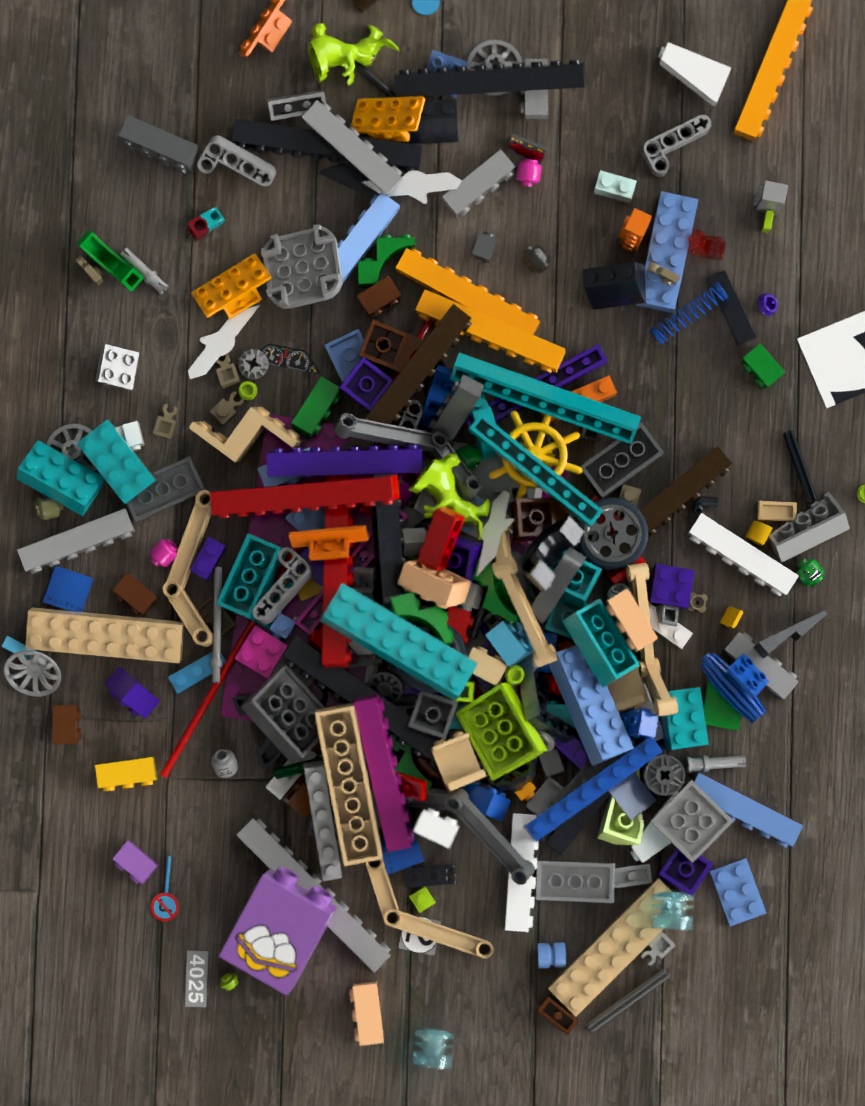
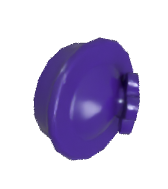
(767, 304)

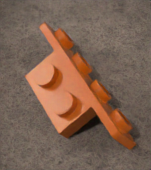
(268, 30)
(328, 543)

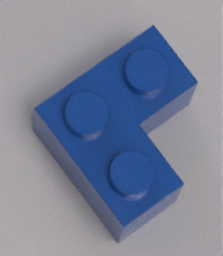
(488, 800)

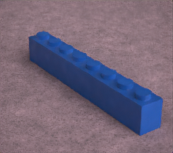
(592, 789)

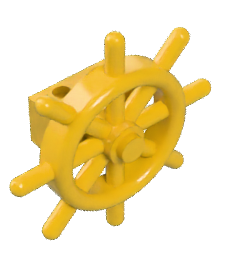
(544, 454)

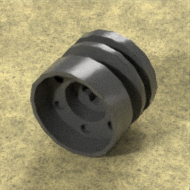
(651, 775)

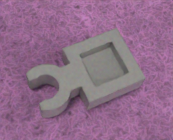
(660, 946)

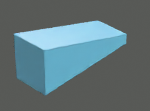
(15, 646)

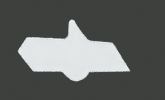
(419, 184)
(219, 343)
(494, 529)

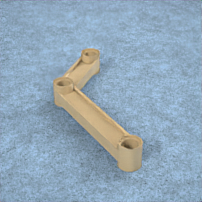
(506, 568)
(181, 570)
(649, 665)
(417, 925)

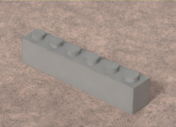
(353, 148)
(76, 540)
(322, 820)

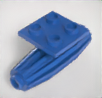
(737, 683)

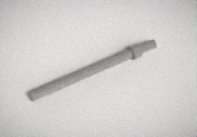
(216, 662)

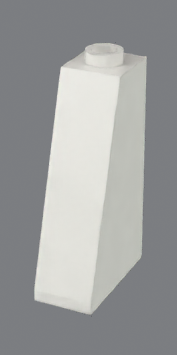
(695, 71)
(651, 840)

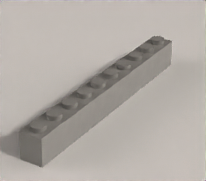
(343, 924)

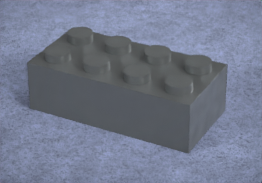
(159, 144)
(620, 462)

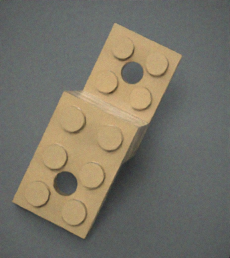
(246, 433)

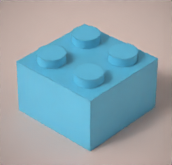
(510, 642)

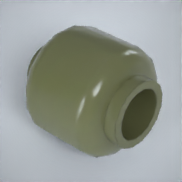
(47, 508)

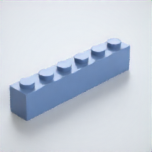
(750, 812)

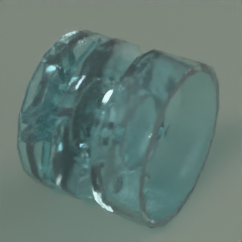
(672, 911)
(432, 1049)

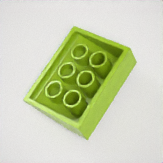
(500, 731)

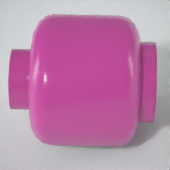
(528, 172)
(163, 553)

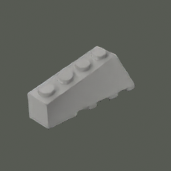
(809, 529)

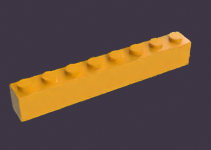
(771, 69)
(462, 291)
(495, 333)

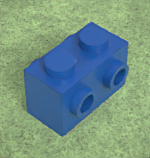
(640, 723)

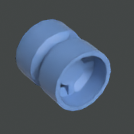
(551, 955)

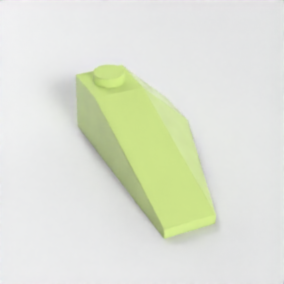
(618, 827)

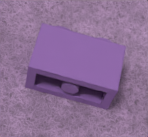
(135, 862)

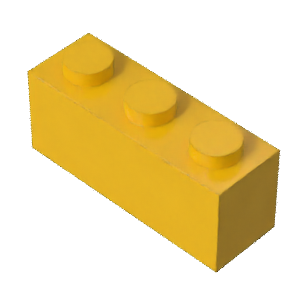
(126, 773)

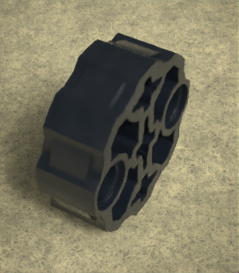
(504, 782)

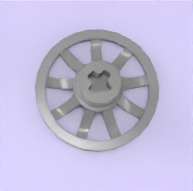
(494, 58)
(71, 448)
(33, 668)

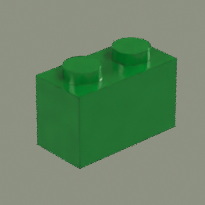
(762, 366)

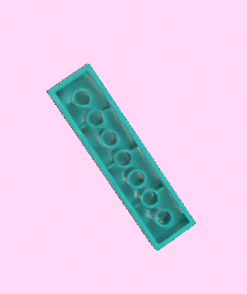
(398, 642)

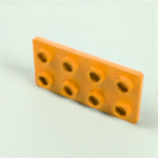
(388, 117)
(233, 289)

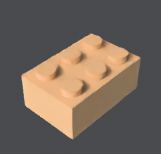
(439, 586)
(631, 620)
(367, 1013)

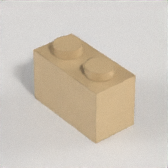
(488, 668)

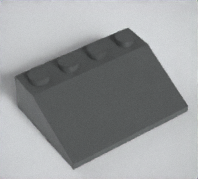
(286, 713)

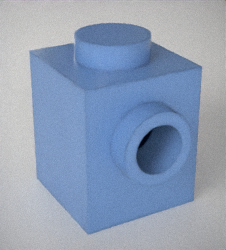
(282, 627)

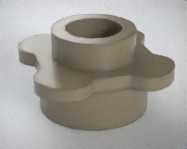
(702, 601)

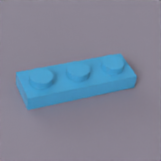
(193, 673)

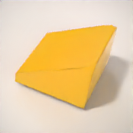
(731, 617)

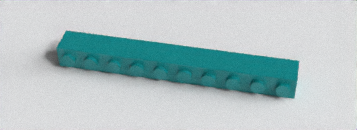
(548, 398)

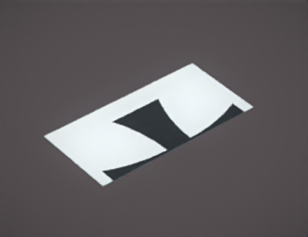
(837, 359)

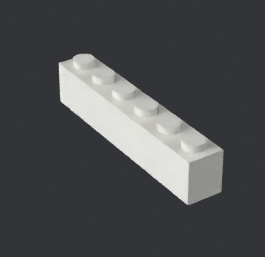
(742, 554)
(519, 896)

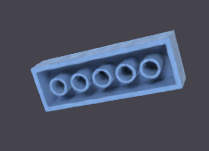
(668, 248)
(590, 707)

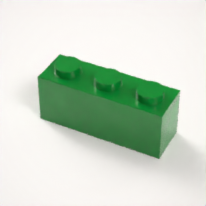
(316, 408)

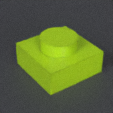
(422, 899)

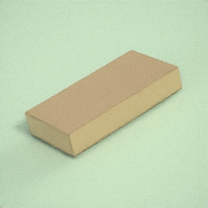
(776, 511)

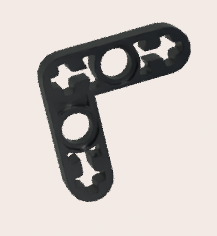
(561, 730)

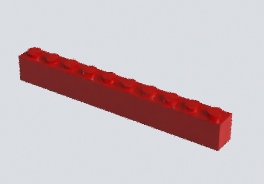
(305, 495)
(336, 571)

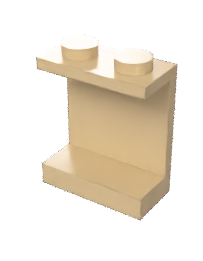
(628, 691)
(457, 761)

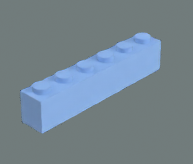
(366, 232)

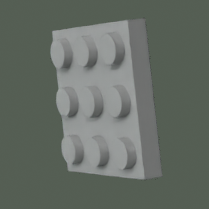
(691, 821)

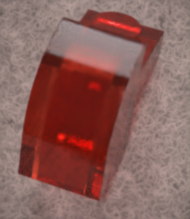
(706, 246)

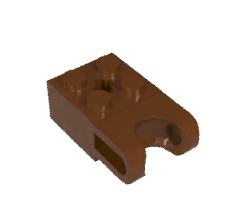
(399, 344)
(543, 510)

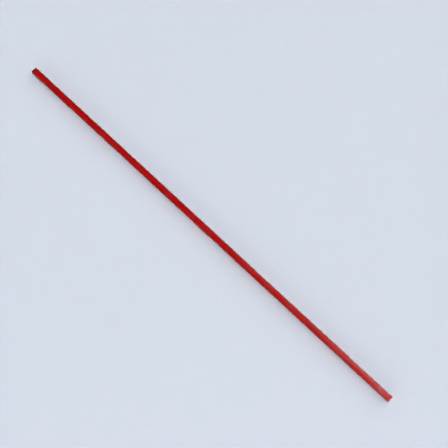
(231, 658)

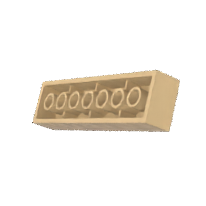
(105, 635)
(349, 784)
(609, 952)

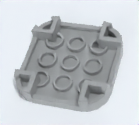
(302, 267)

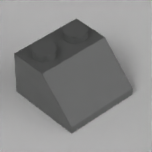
(433, 714)

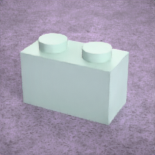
(615, 187)

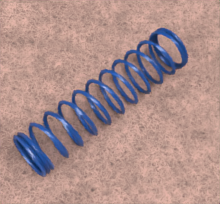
(722, 295)

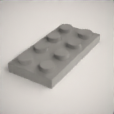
(575, 881)

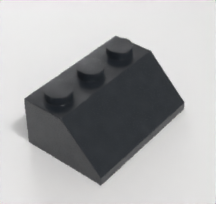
(437, 123)
(615, 285)

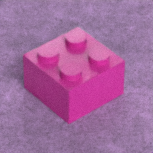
(261, 652)

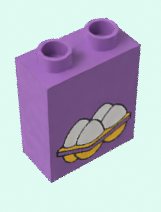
(279, 929)

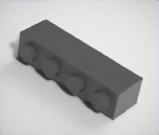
(456, 407)

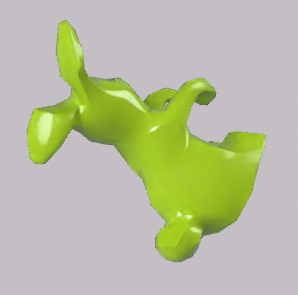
(331, 52)
(440, 483)

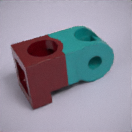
(205, 223)

